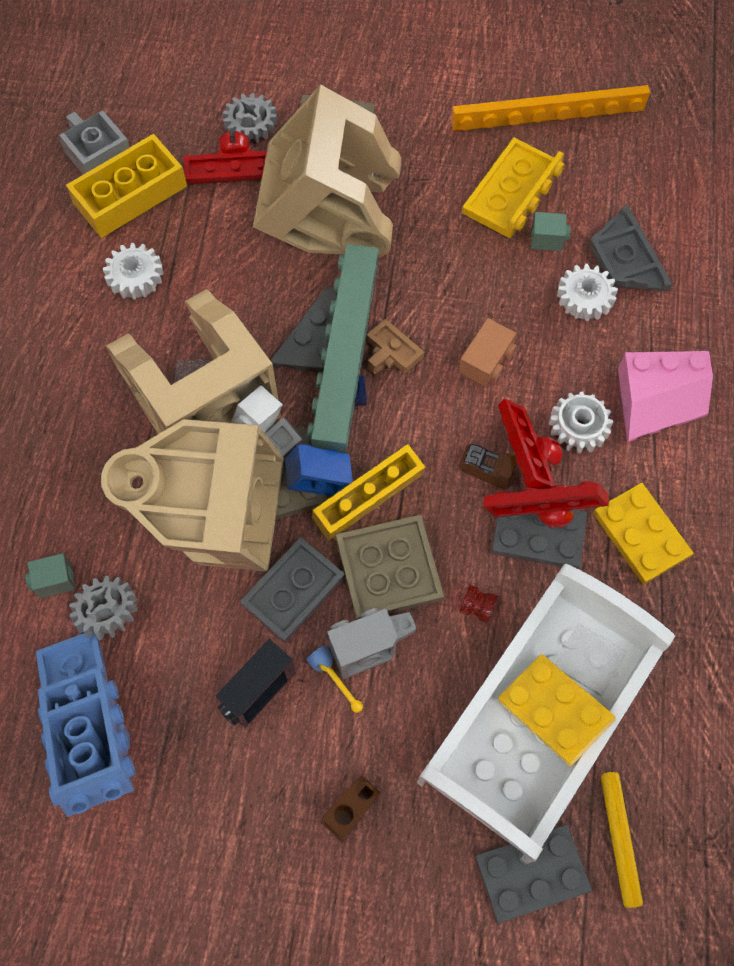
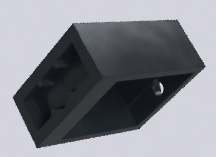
(255, 684)

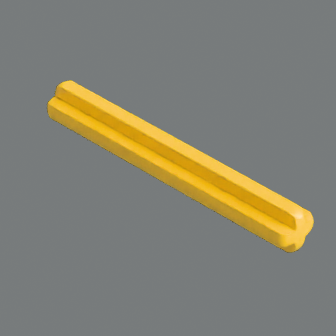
(621, 840)

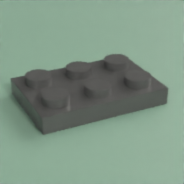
(530, 540)
(292, 589)
(524, 888)

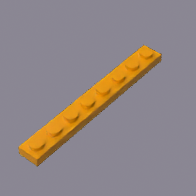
(549, 108)

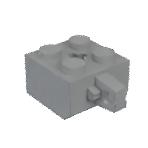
(92, 141)
(367, 640)

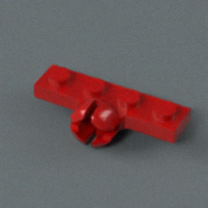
(231, 162)
(530, 449)
(550, 505)

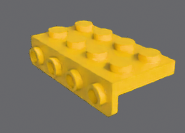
(513, 187)

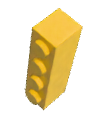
(368, 492)

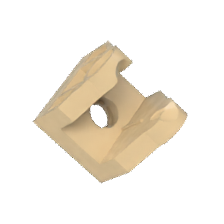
(323, 178)
(211, 390)
(203, 491)

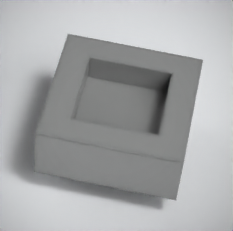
(284, 436)

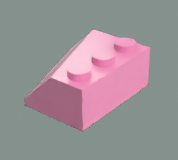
(663, 389)

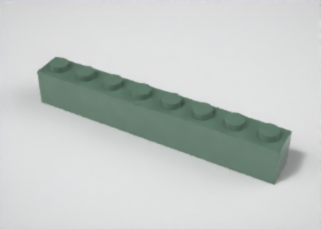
(345, 349)

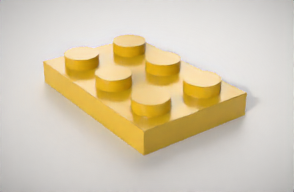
(643, 533)
(556, 710)

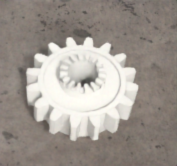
(133, 271)
(586, 292)
(585, 409)

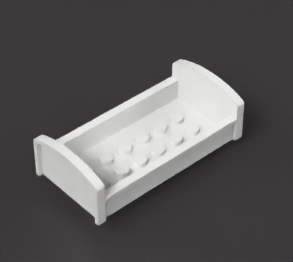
(494, 761)

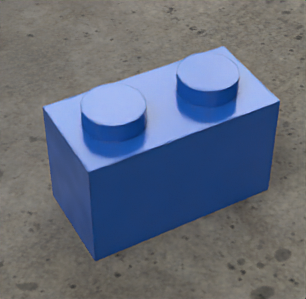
(318, 470)

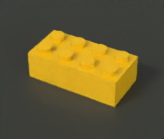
(127, 185)

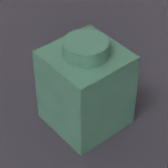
(549, 231)
(50, 576)

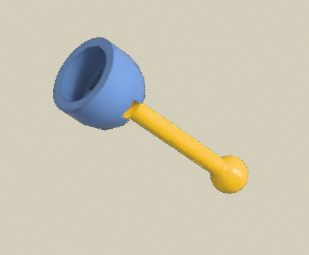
(321, 661)

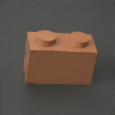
(487, 353)

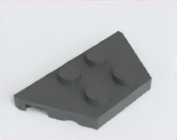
(628, 255)
(307, 340)

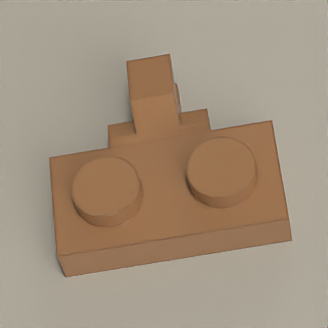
(391, 349)

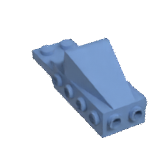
(82, 726)

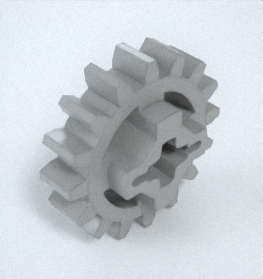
(250, 116)
(103, 607)

